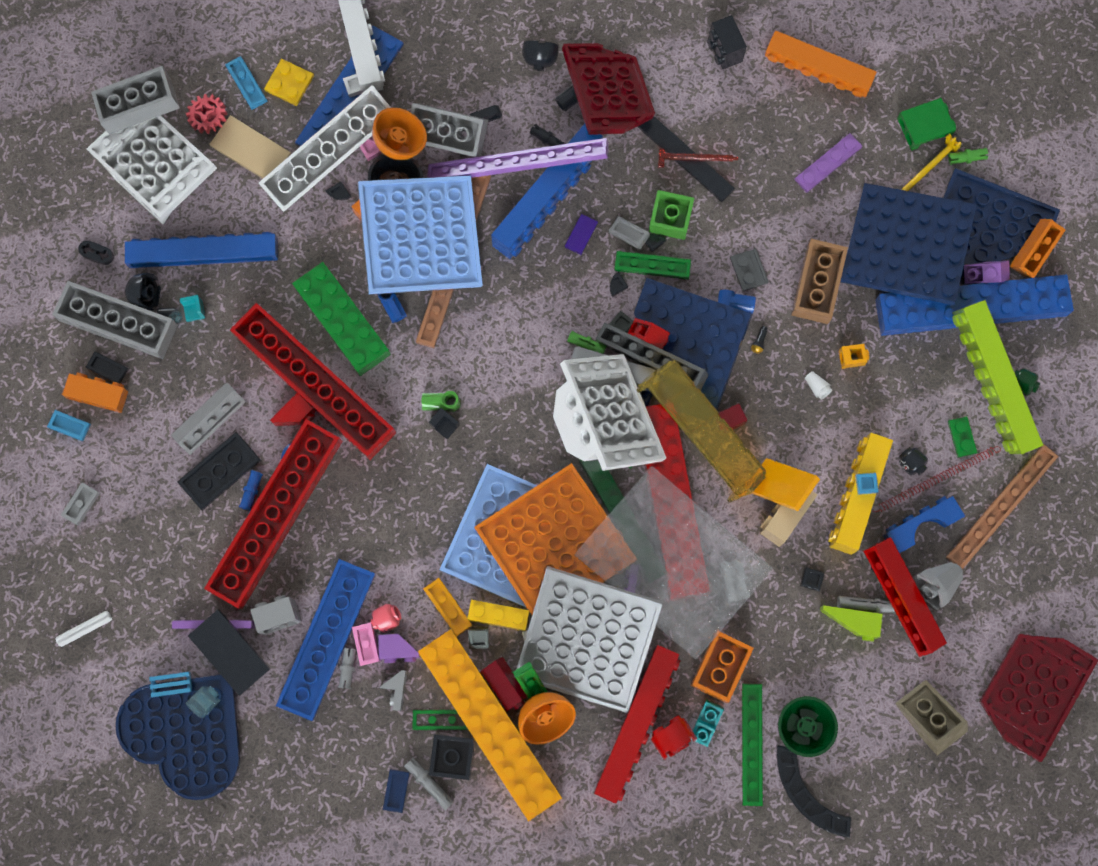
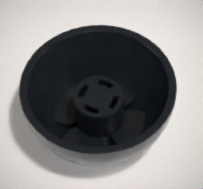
(390, 169)

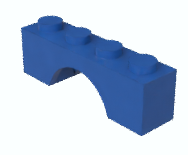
(944, 513)

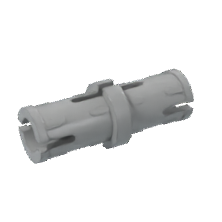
(347, 668)

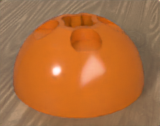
(398, 133)
(545, 718)

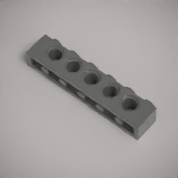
(646, 353)

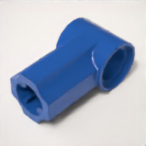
(738, 301)
(393, 307)

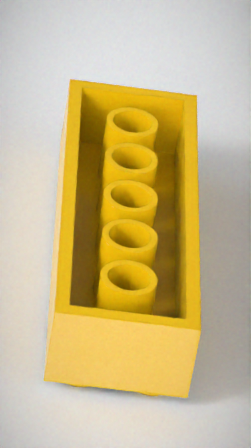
(856, 508)

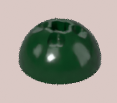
(816, 719)

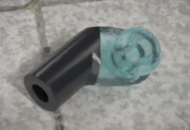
(171, 313)

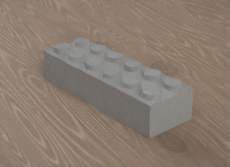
(115, 319)

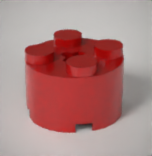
(673, 737)

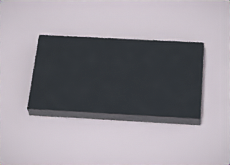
(219, 471)
(229, 652)

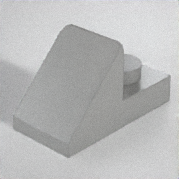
(398, 684)

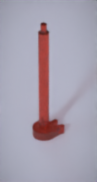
(682, 156)

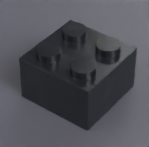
(726, 42)
(452, 757)

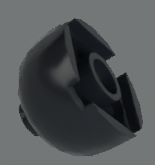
(540, 54)
(143, 287)

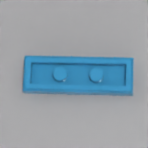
(246, 82)

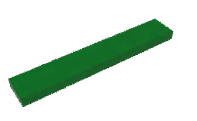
(752, 745)

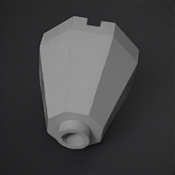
(940, 583)

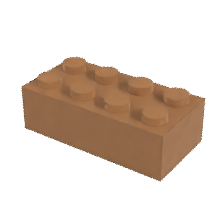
(819, 281)

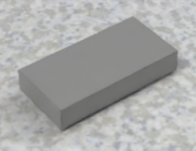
(629, 232)

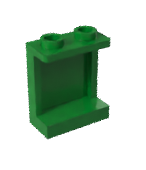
(926, 123)

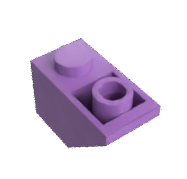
(987, 272)
(395, 647)

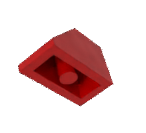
(649, 333)
(294, 412)

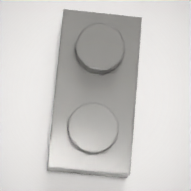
(80, 504)

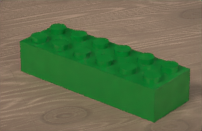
(341, 319)

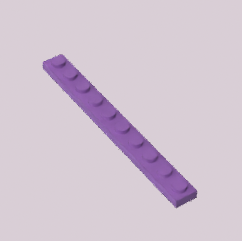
(522, 160)

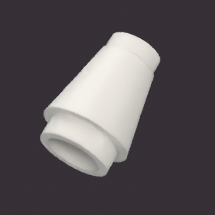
(818, 385)

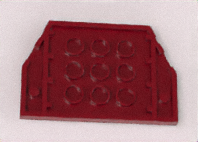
(608, 88)
(1036, 691)

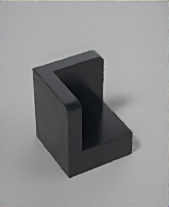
(444, 423)

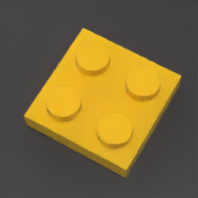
(289, 82)

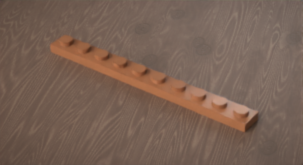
(440, 299)

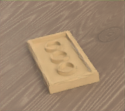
(248, 147)

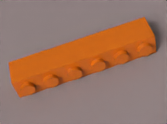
(820, 64)

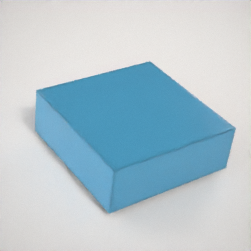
(866, 483)

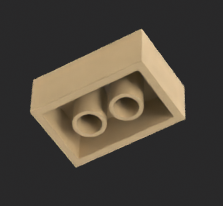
(784, 520)

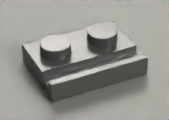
(749, 270)

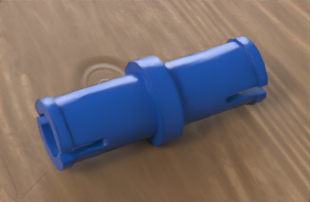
(250, 490)

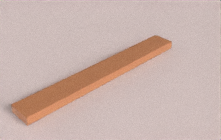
(1002, 506)

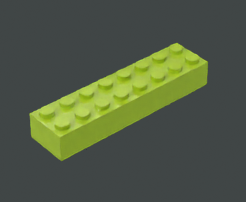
(997, 378)

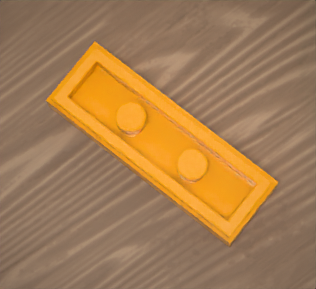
(447, 607)

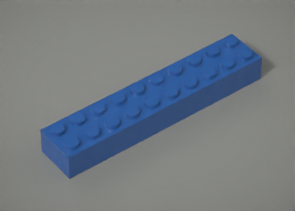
(1006, 301)

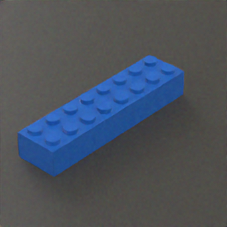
(539, 202)

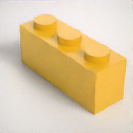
(498, 615)

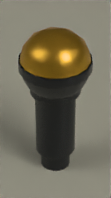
(758, 346)

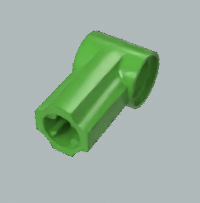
(435, 401)

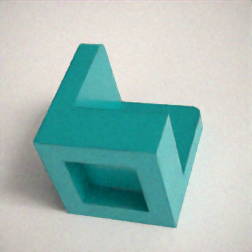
(193, 308)

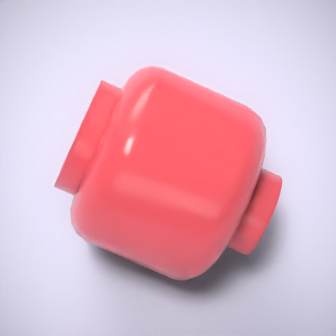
(386, 618)

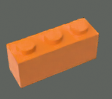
(1037, 248)
(95, 392)

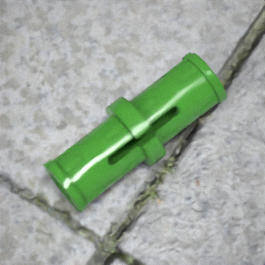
(968, 156)
(586, 342)

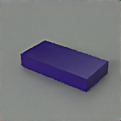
(581, 234)

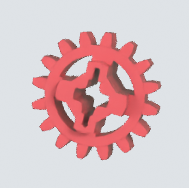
(209, 115)

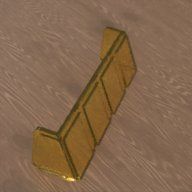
(705, 428)

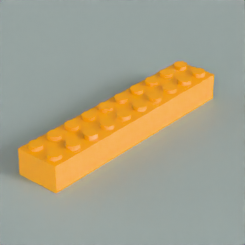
(490, 725)

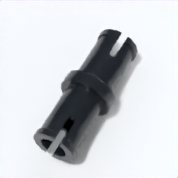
(546, 137)

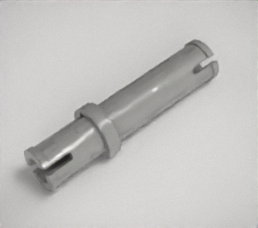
(876, 605)
(428, 783)

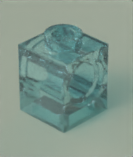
(203, 701)

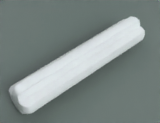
(83, 628)

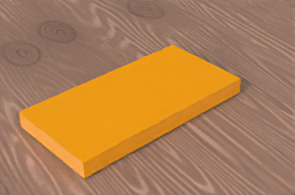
(786, 484)

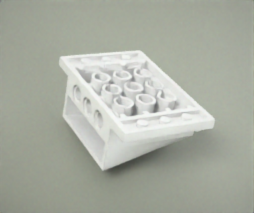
(153, 164)
(604, 414)

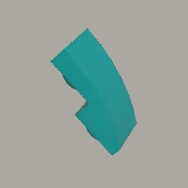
(707, 722)

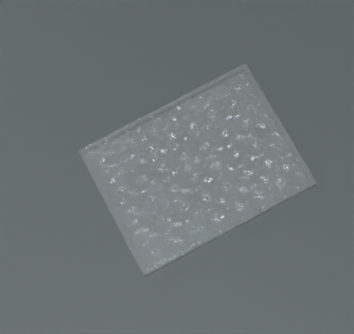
(676, 554)

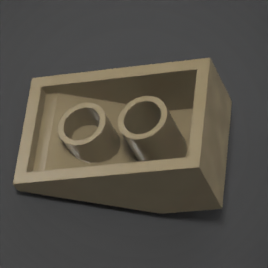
(932, 717)

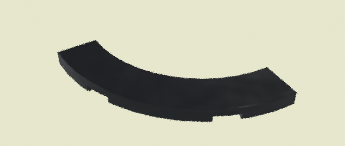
(803, 799)

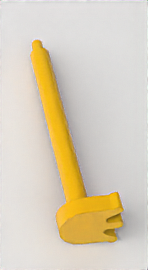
(951, 144)

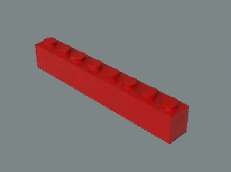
(636, 724)

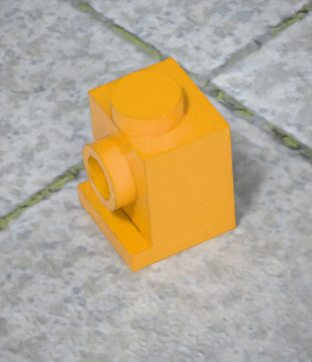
(859, 350)

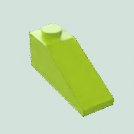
(858, 622)

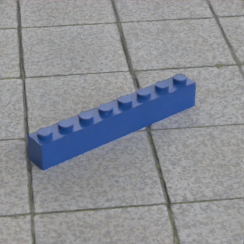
(201, 250)

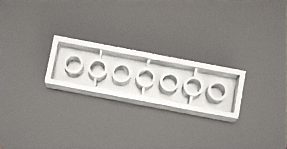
(324, 150)

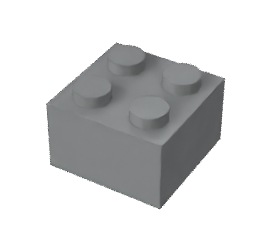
(275, 615)

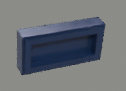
(396, 791)

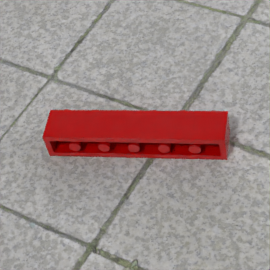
(905, 597)

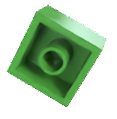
(671, 215)

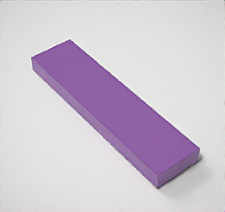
(193, 624)

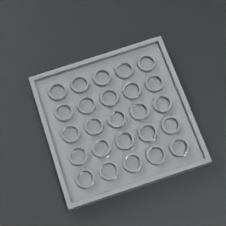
(589, 638)

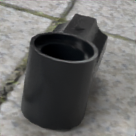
(567, 99)

